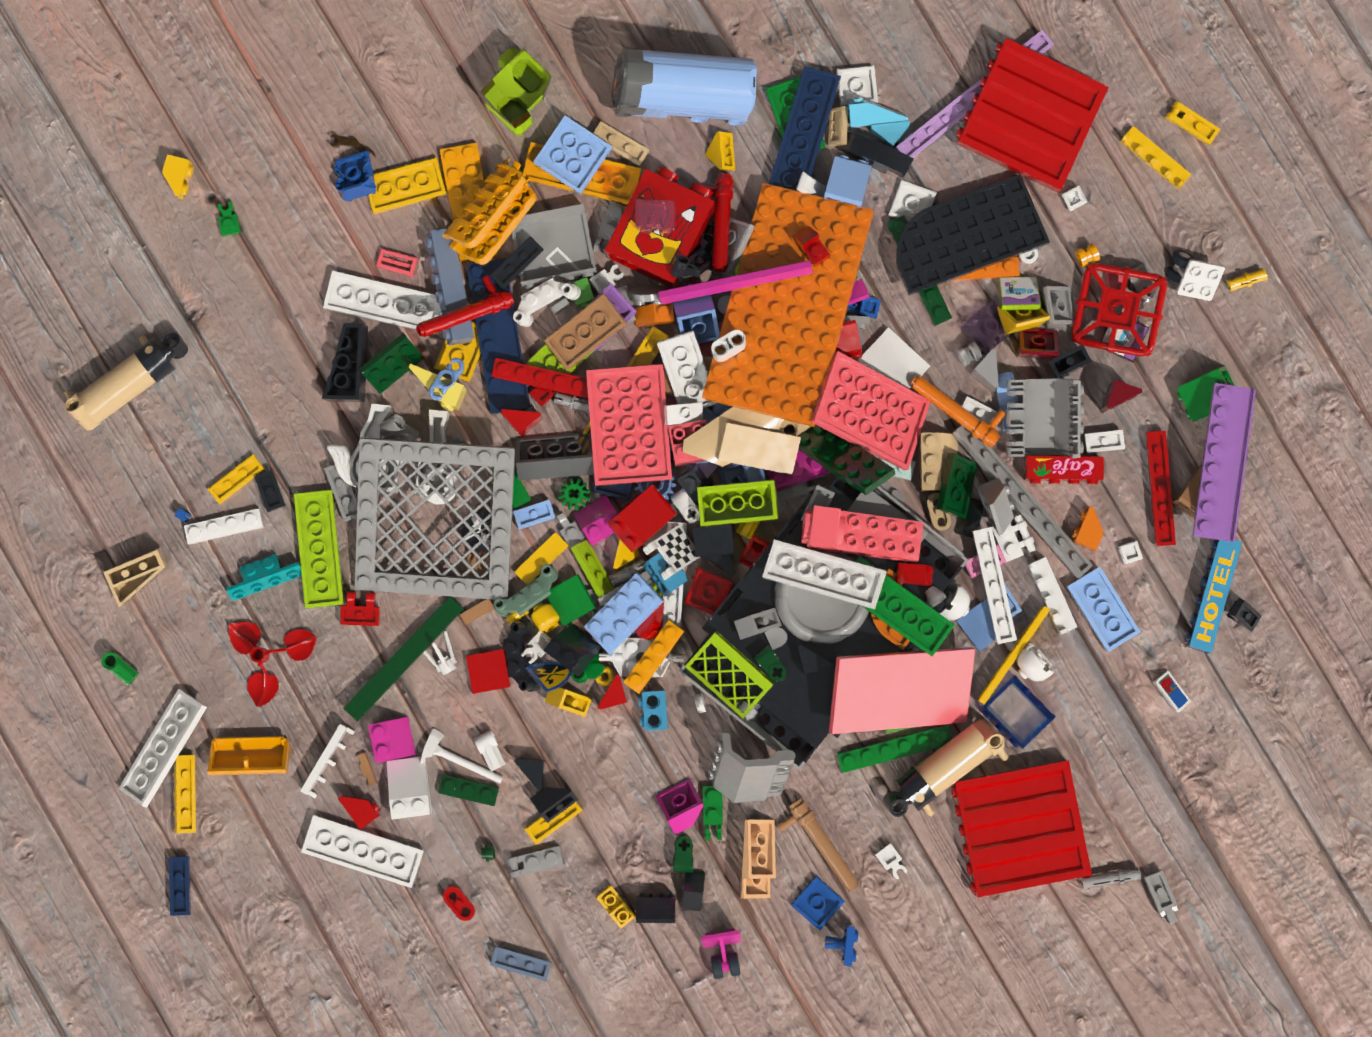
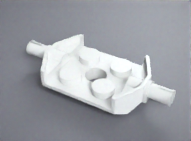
(625, 656)

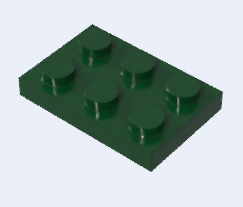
(391, 363)
(956, 486)

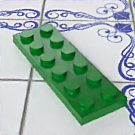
(910, 615)

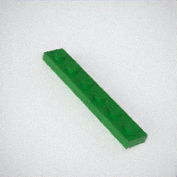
(894, 749)

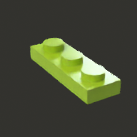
(592, 568)

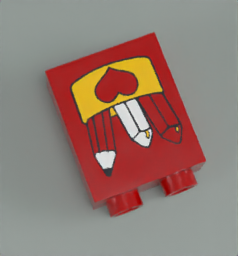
(654, 253)

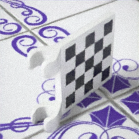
(675, 549)

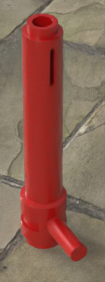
(723, 194)
(491, 304)

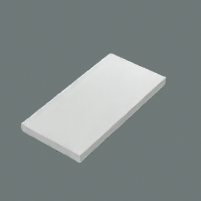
(894, 359)

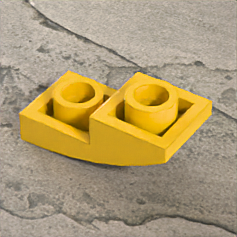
(615, 906)

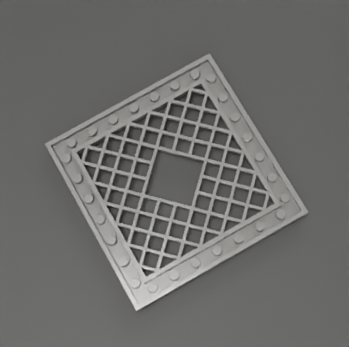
(369, 579)

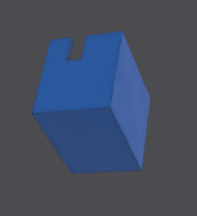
(181, 514)

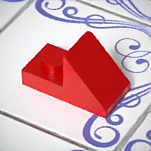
(811, 245)

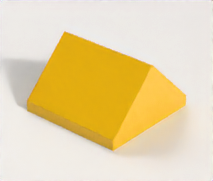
(1021, 319)

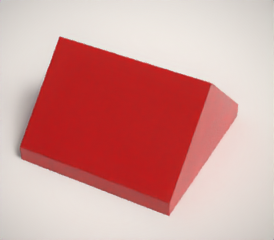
(522, 420)

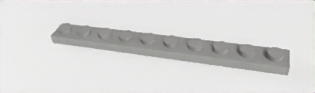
(1025, 503)

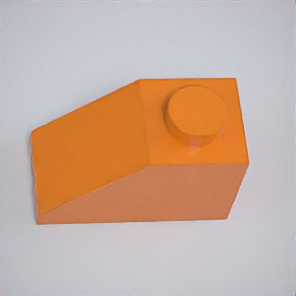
(654, 315)

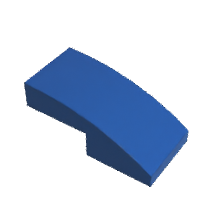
(865, 307)

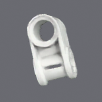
(686, 506)

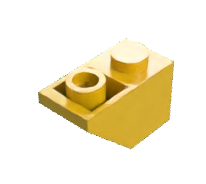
(177, 173)

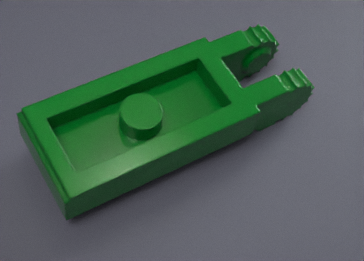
(712, 811)

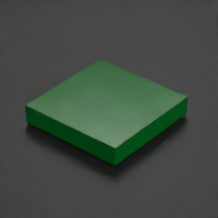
(571, 600)

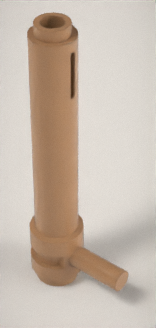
(806, 819)

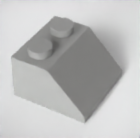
(996, 504)

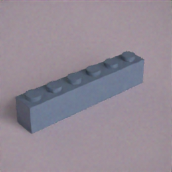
(449, 284)

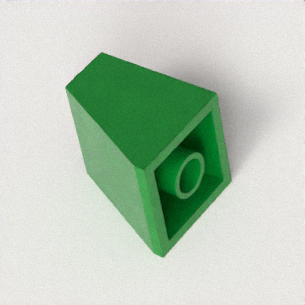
(1198, 393)

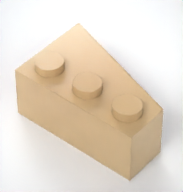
(132, 575)

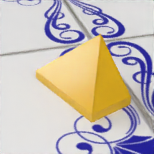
(722, 151)
(624, 555)

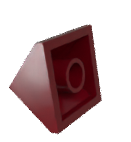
(1038, 343)
(1118, 394)

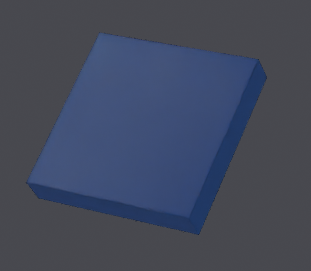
(817, 903)

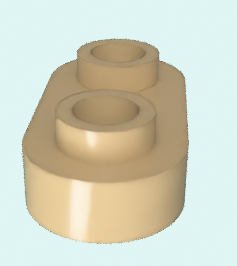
(935, 514)

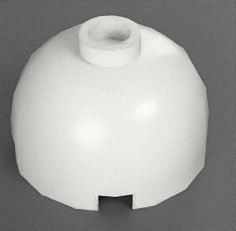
(956, 601)
(1034, 664)

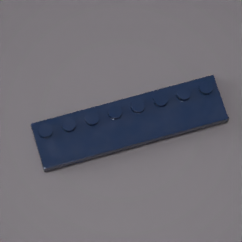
(499, 340)

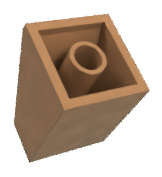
(1187, 497)

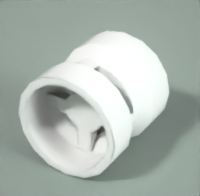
(969, 354)

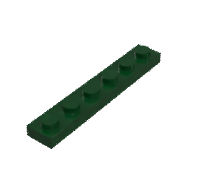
(931, 297)

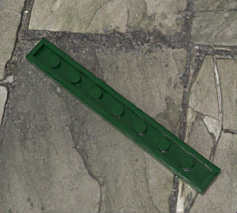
(403, 659)

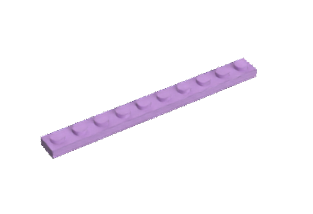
(957, 109)

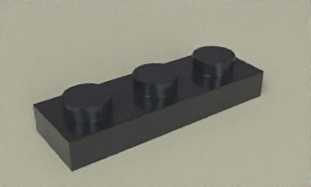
(516, 263)

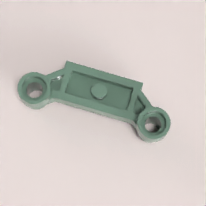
(529, 595)

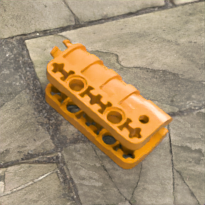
(491, 214)

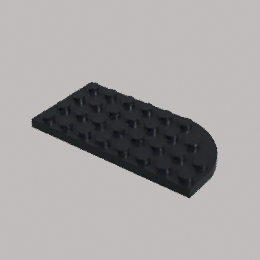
(968, 234)

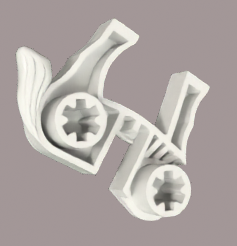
(348, 465)

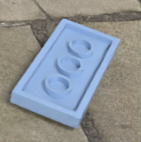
(1103, 609)
(624, 613)

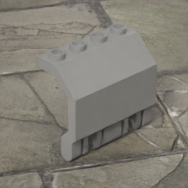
(1047, 417)
(748, 779)

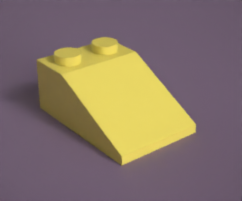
(454, 395)

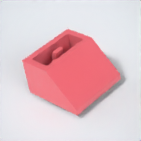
(677, 436)

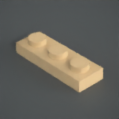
(622, 144)

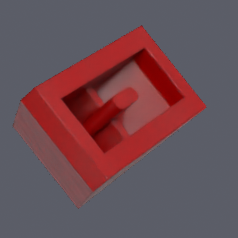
(753, 551)
(914, 574)
(614, 695)

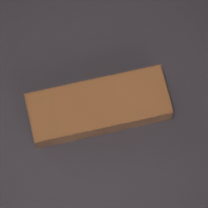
(477, 611)

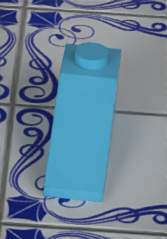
(867, 113)

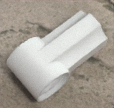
(489, 748)

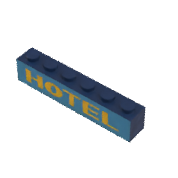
(1213, 595)

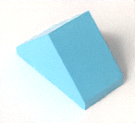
(889, 132)

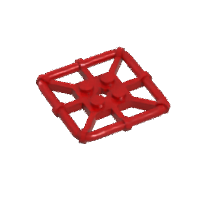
(1130, 303)

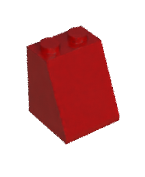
(641, 518)

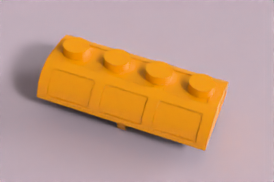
(249, 755)

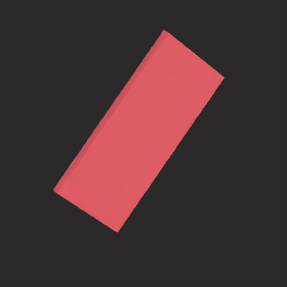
(901, 690)

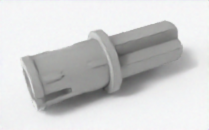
(572, 402)

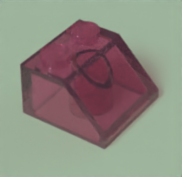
(655, 216)

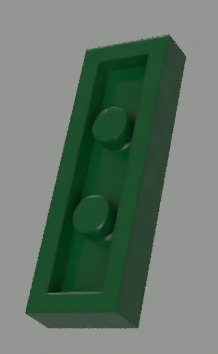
(468, 790)

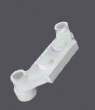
(540, 297)

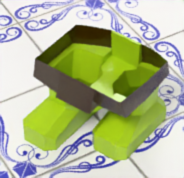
(516, 90)

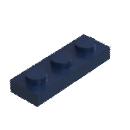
(179, 885)

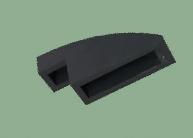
(876, 154)

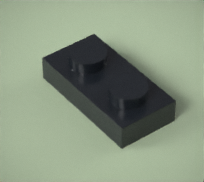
(270, 491)

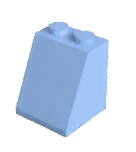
(847, 180)

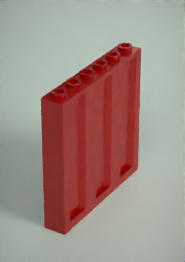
(1031, 114)
(1021, 828)

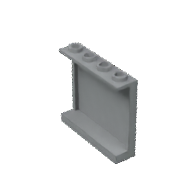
(551, 229)

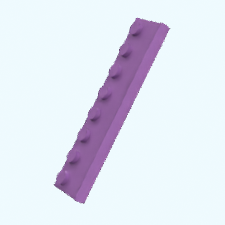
(1224, 462)

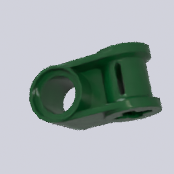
(768, 661)
(683, 857)

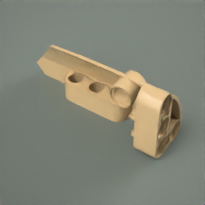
(707, 440)

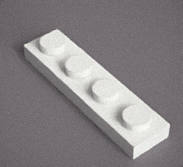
(223, 526)

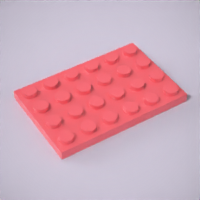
(870, 411)
(628, 425)

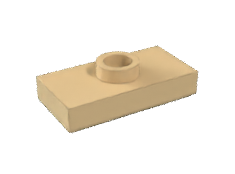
(838, 126)

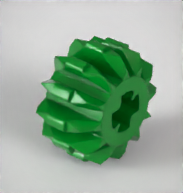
(573, 501)

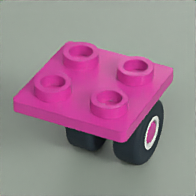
(731, 964)

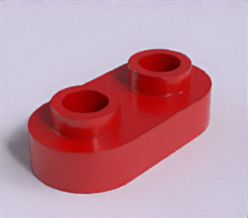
(459, 903)

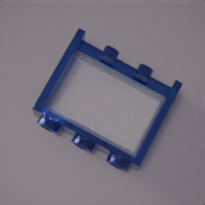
(1017, 712)

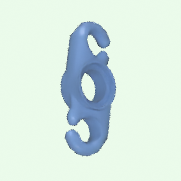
(444, 387)

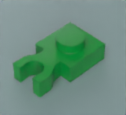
(229, 222)

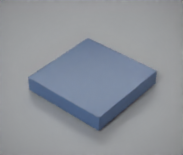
(978, 625)

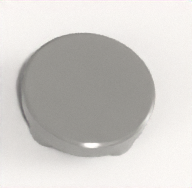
(646, 294)

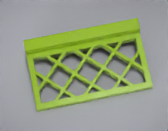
(741, 662)

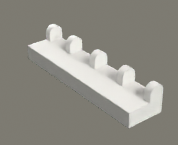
(1052, 596)
(325, 759)

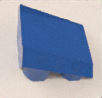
(355, 176)

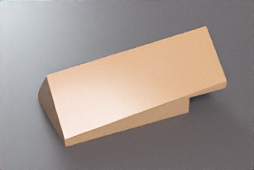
(758, 858)

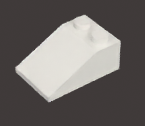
(408, 788)

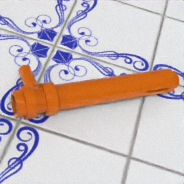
(978, 428)

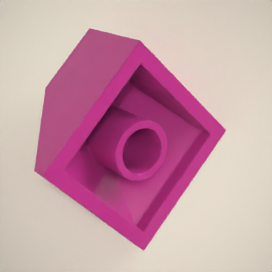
(680, 805)

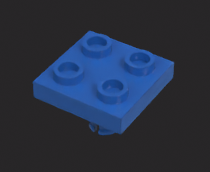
(845, 944)

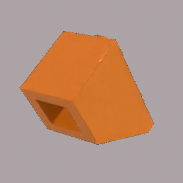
(1089, 531)

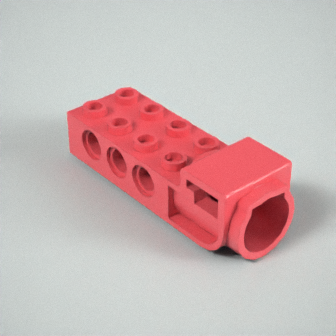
(862, 534)

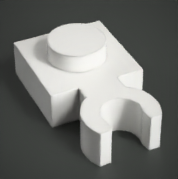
(604, 279)
(537, 645)
(889, 859)

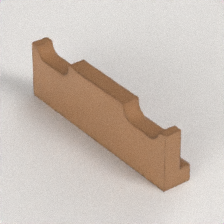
(367, 769)

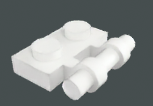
(1008, 541)

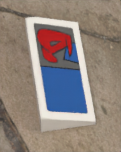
(1172, 691)

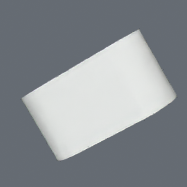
(730, 348)

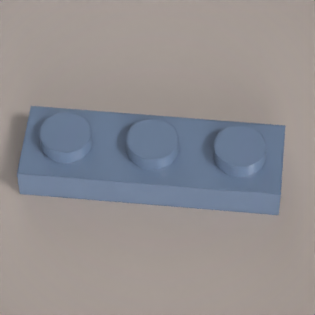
(521, 963)

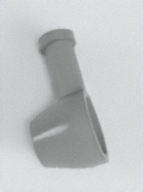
(934, 596)

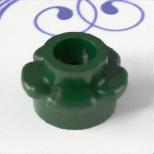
(488, 852)

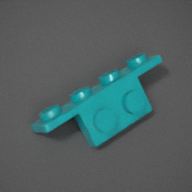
(263, 575)

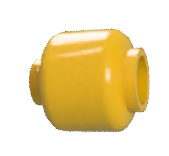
(545, 617)

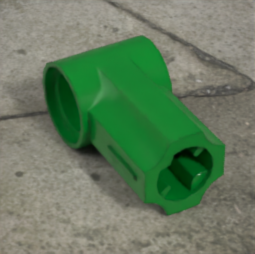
(121, 669)

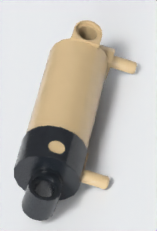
(125, 381)
(945, 767)

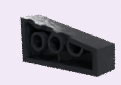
(345, 379)

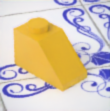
(569, 701)

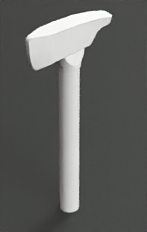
(432, 748)

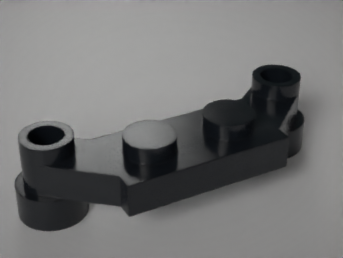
(698, 262)
(516, 663)

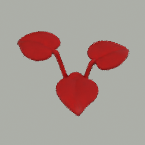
(261, 686)

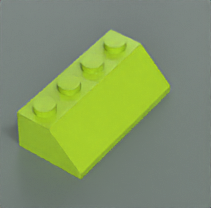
(738, 503)

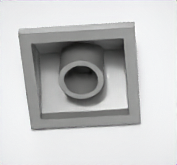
(1058, 305)
(987, 371)

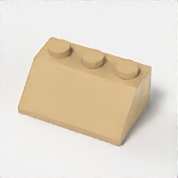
(932, 458)

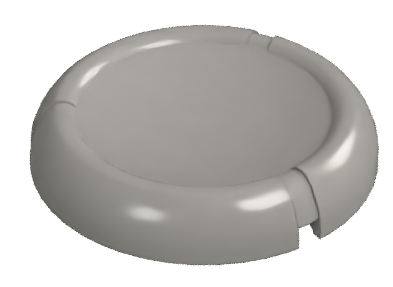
(817, 616)

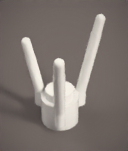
(445, 664)

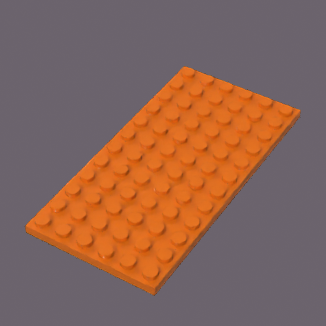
(791, 321)

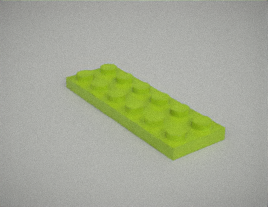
(319, 549)

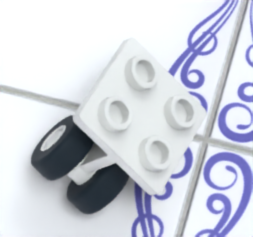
(1195, 277)

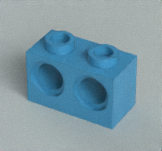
(659, 710)

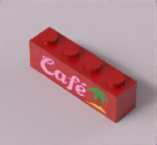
(1063, 469)

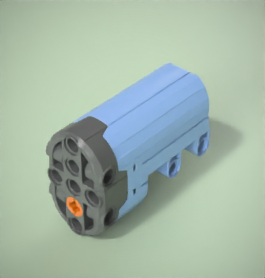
(683, 85)

